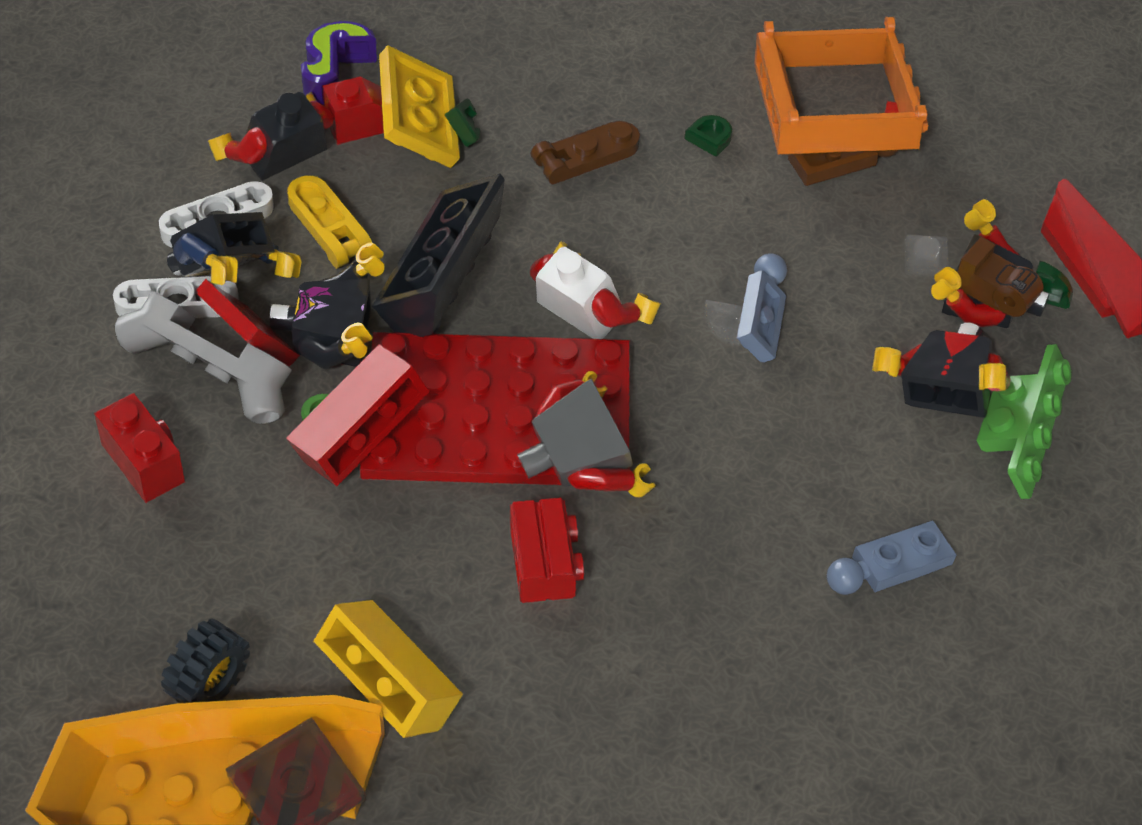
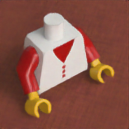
(585, 294)

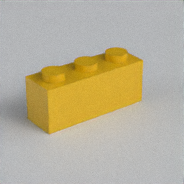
(388, 667)

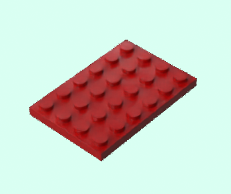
(485, 403)

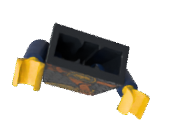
(225, 242)

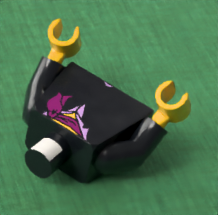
(333, 313)

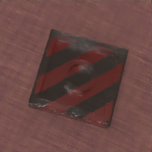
(296, 780)

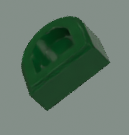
(710, 134)

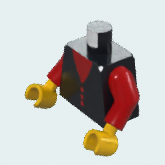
(279, 135)
(948, 281)
(947, 371)

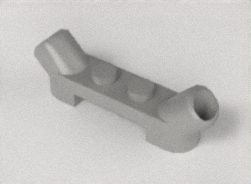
(256, 372)

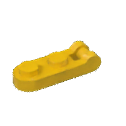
(326, 219)

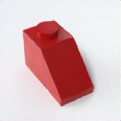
(355, 109)

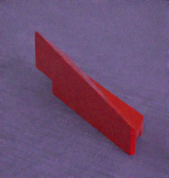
(1096, 257)

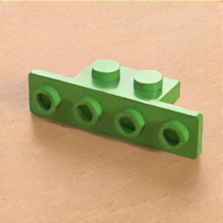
(1024, 419)

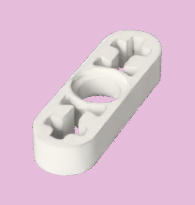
(224, 201)
(166, 287)

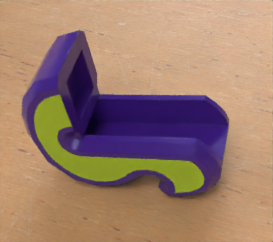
(334, 44)

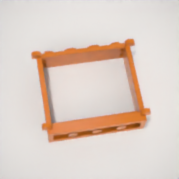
(838, 132)

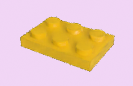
(415, 106)

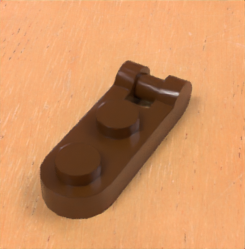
(586, 150)

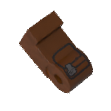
(998, 281)

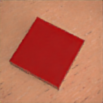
(246, 323)

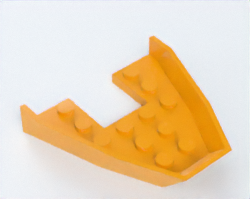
(173, 758)

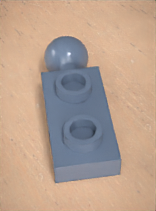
(763, 308)
(892, 560)

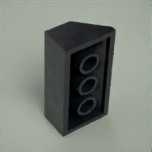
(440, 256)

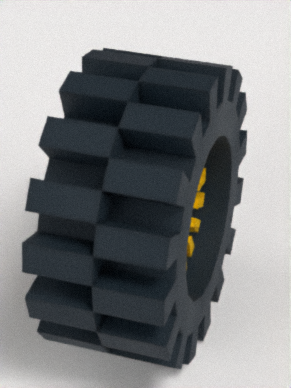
(205, 663)

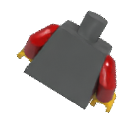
(582, 442)

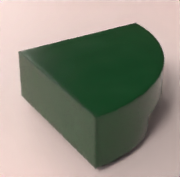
(462, 122)
(1056, 285)

